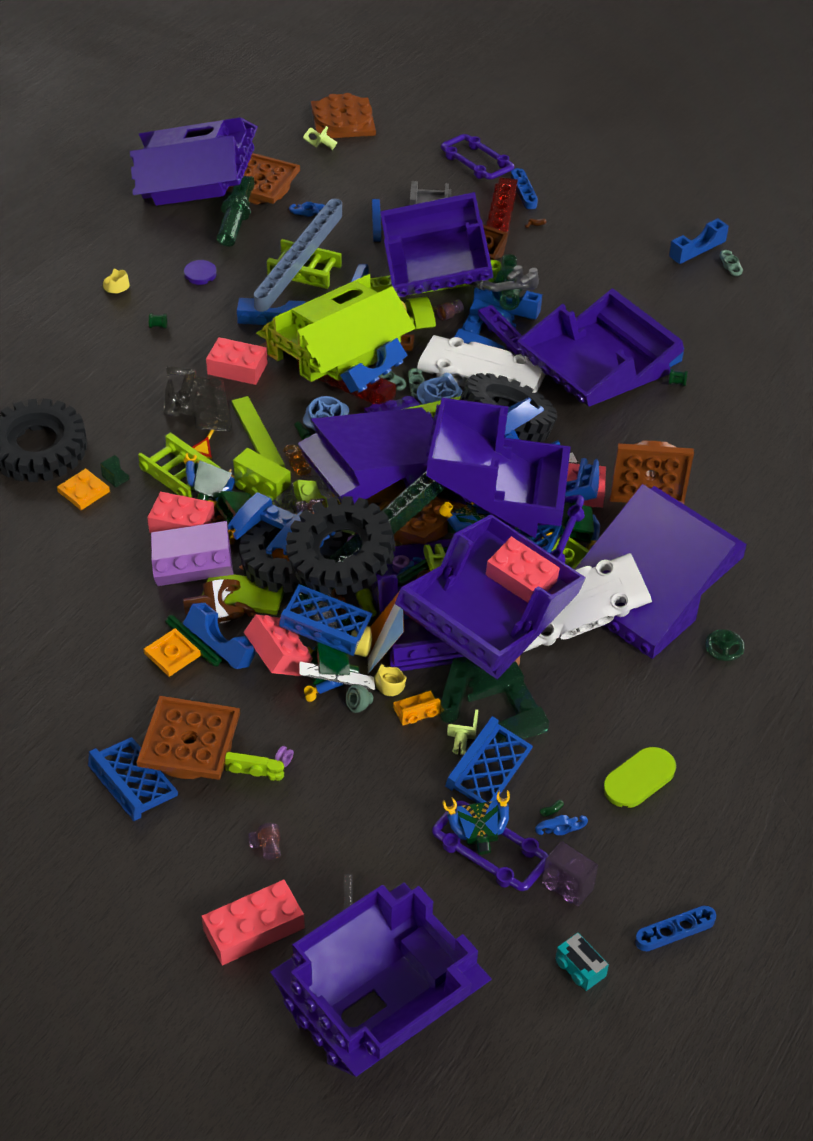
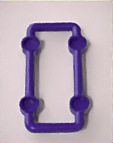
(479, 170)
(575, 515)
(503, 875)

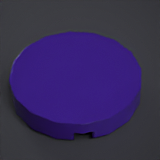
(200, 272)

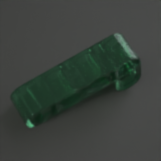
(456, 686)

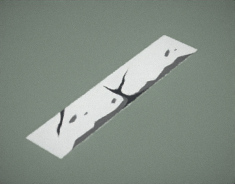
(354, 678)

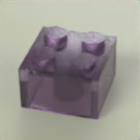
(569, 874)

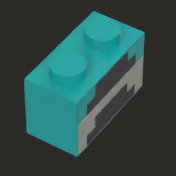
(581, 962)

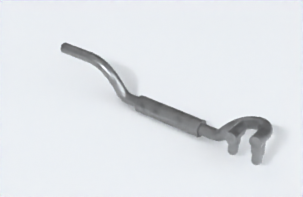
(529, 281)

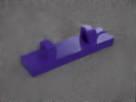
(501, 327)

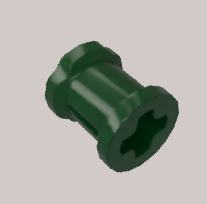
(157, 320)
(682, 377)

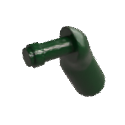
(547, 811)

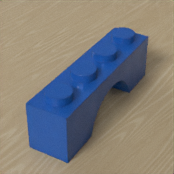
(711, 236)
(528, 307)
(249, 315)
(388, 355)
(204, 623)

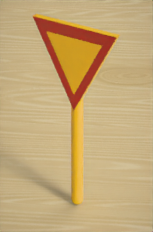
(204, 447)

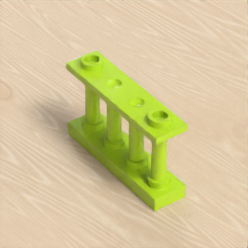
(308, 274)
(178, 448)

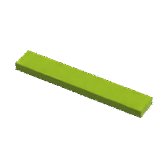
(256, 430)

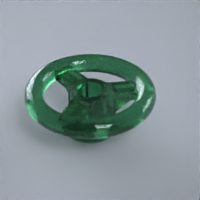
(724, 641)

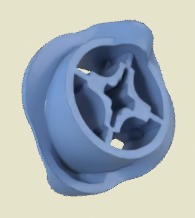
(438, 388)
(324, 407)

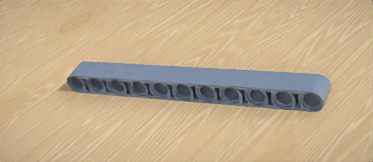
(297, 255)

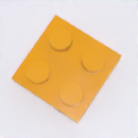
(83, 489)
(172, 652)

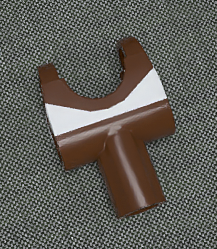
(214, 596)

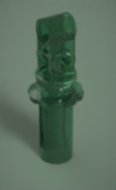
(235, 211)
(508, 263)

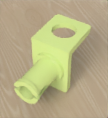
(321, 138)
(461, 734)

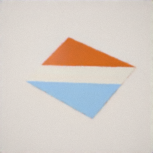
(385, 632)

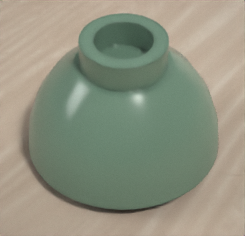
(358, 698)

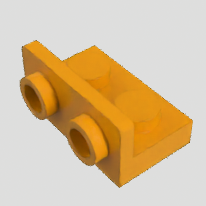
(417, 707)

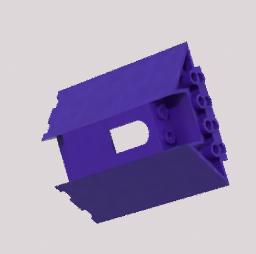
(192, 160)
(385, 947)

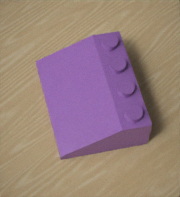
(191, 553)

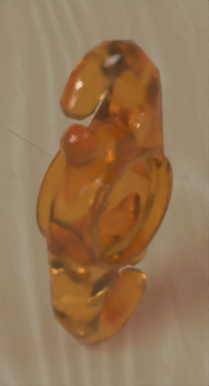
(297, 465)

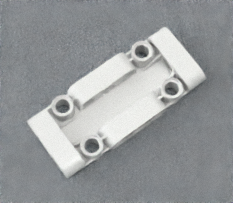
(464, 360)
(598, 599)

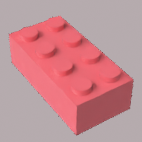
(253, 922)

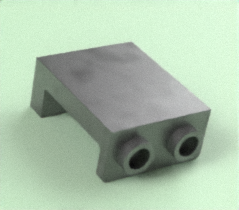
(421, 195)

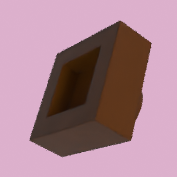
(407, 342)

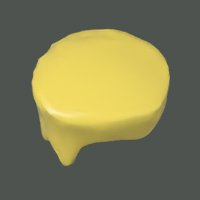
(116, 282)
(365, 643)
(390, 680)

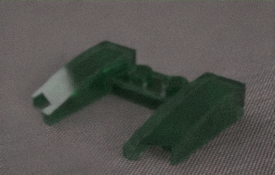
(529, 718)

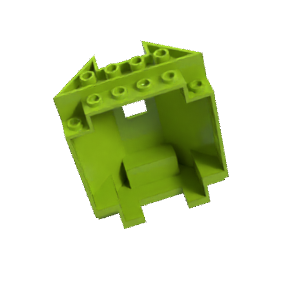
(338, 329)

